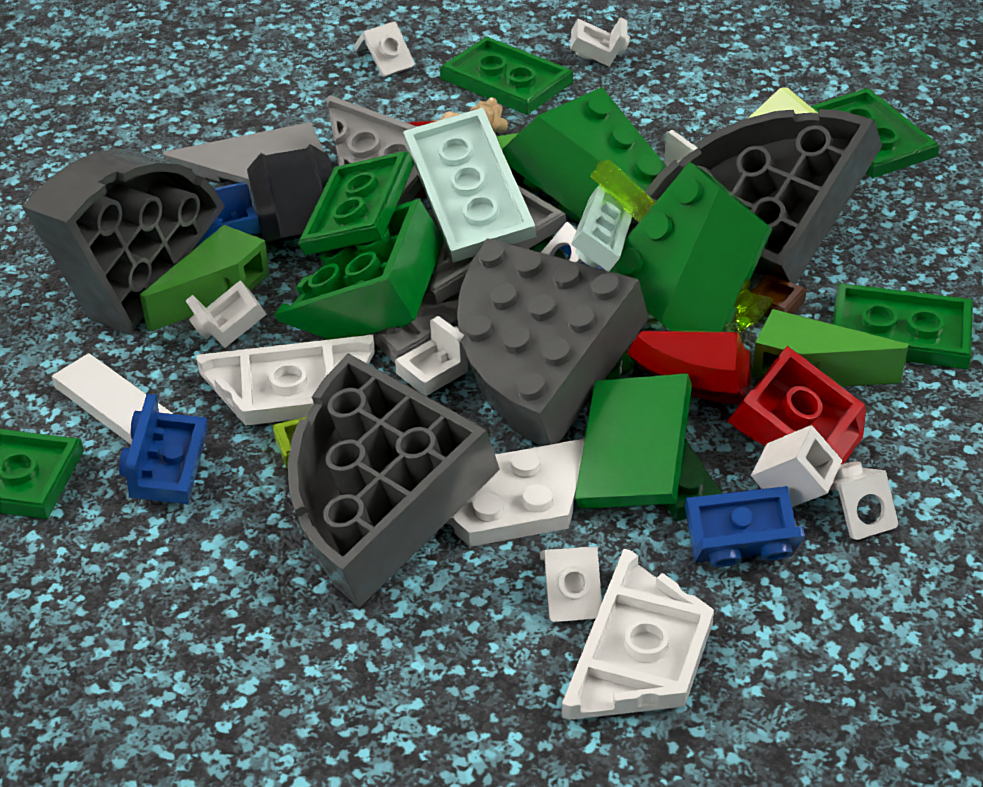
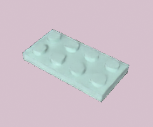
(469, 183)

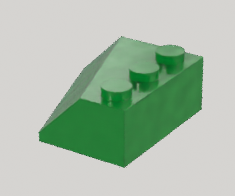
(568, 142)
(694, 253)
(371, 282)

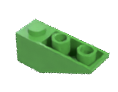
(206, 274)
(837, 351)

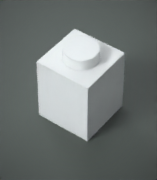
(801, 463)

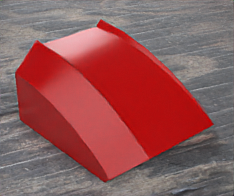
(713, 360)
(797, 396)

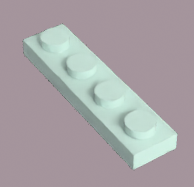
(601, 231)

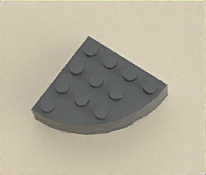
(787, 172)
(120, 226)
(543, 334)
(379, 474)

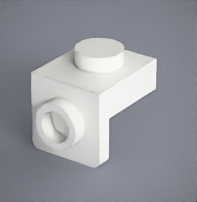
(598, 44)
(227, 316)
(435, 361)

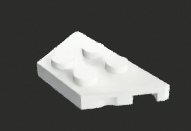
(277, 380)
(525, 497)
(639, 647)

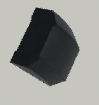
(287, 190)

